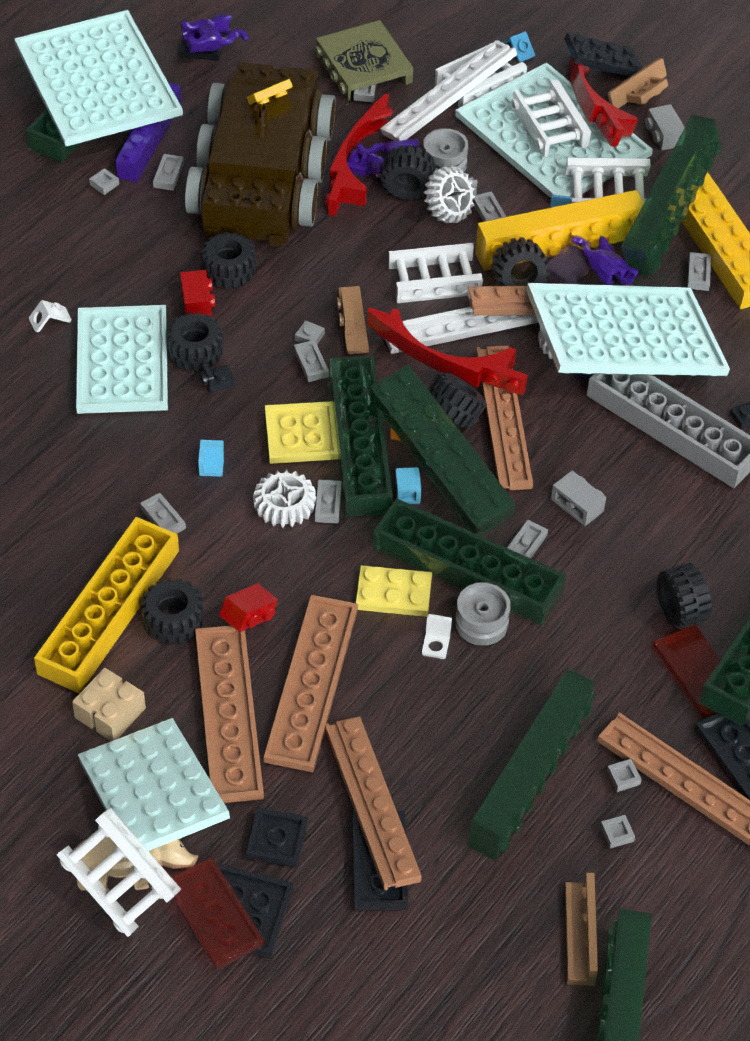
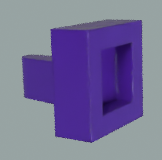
(359, 164)

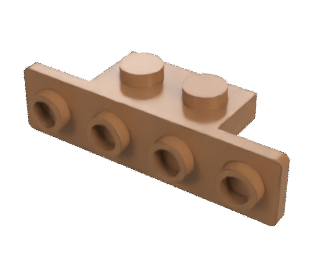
(640, 86)
(352, 319)

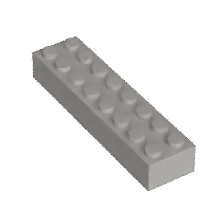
(676, 422)

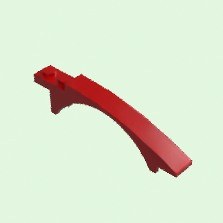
(609, 119)
(343, 183)
(490, 369)

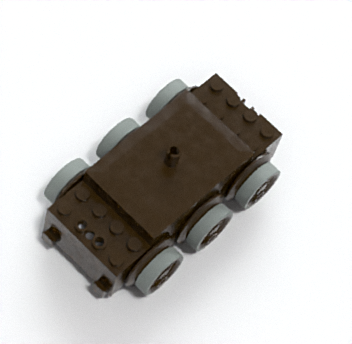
(259, 160)

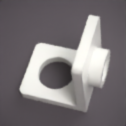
(48, 310)
(437, 629)

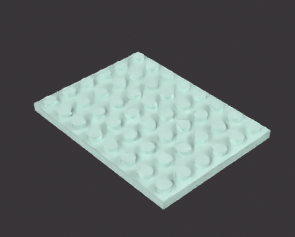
(97, 77)
(504, 131)
(626, 330)

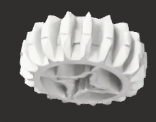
(455, 206)
(273, 492)

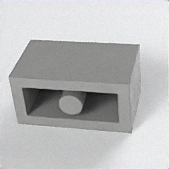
(664, 126)
(578, 498)

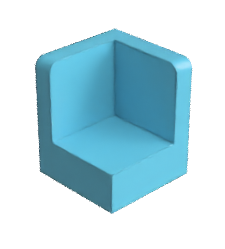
(211, 458)
(408, 485)

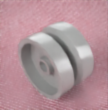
(447, 148)
(482, 614)

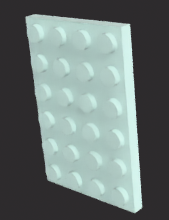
(122, 359)
(154, 784)

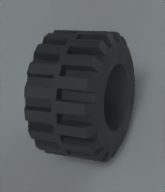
(407, 172)
(514, 253)
(229, 259)
(195, 341)
(458, 399)
(684, 595)
(172, 626)

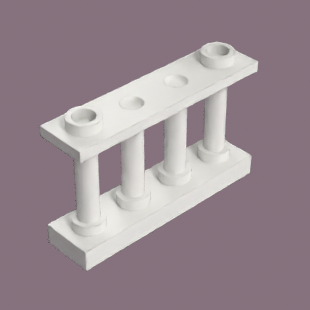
(493, 82)
(563, 106)
(606, 167)
(433, 288)
(144, 867)

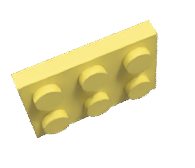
(394, 591)

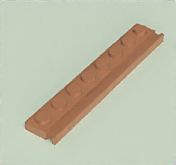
(501, 300)
(506, 433)
(679, 775)
(372, 804)

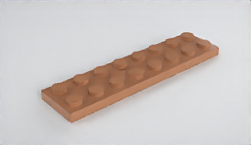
(311, 684)
(229, 714)

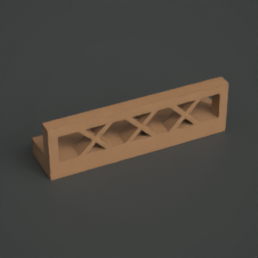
(581, 932)

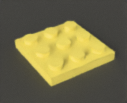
(301, 432)

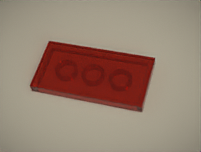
(690, 662)
(216, 914)

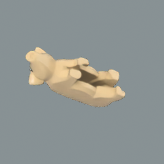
(170, 855)

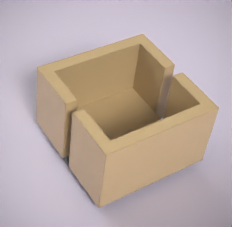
(113, 703)

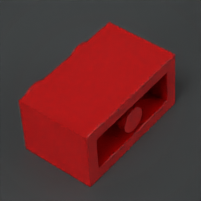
(196, 292)
(248, 607)

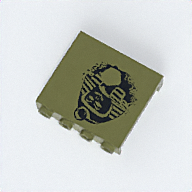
(362, 57)

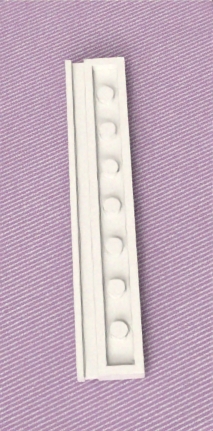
(448, 91)
(459, 325)

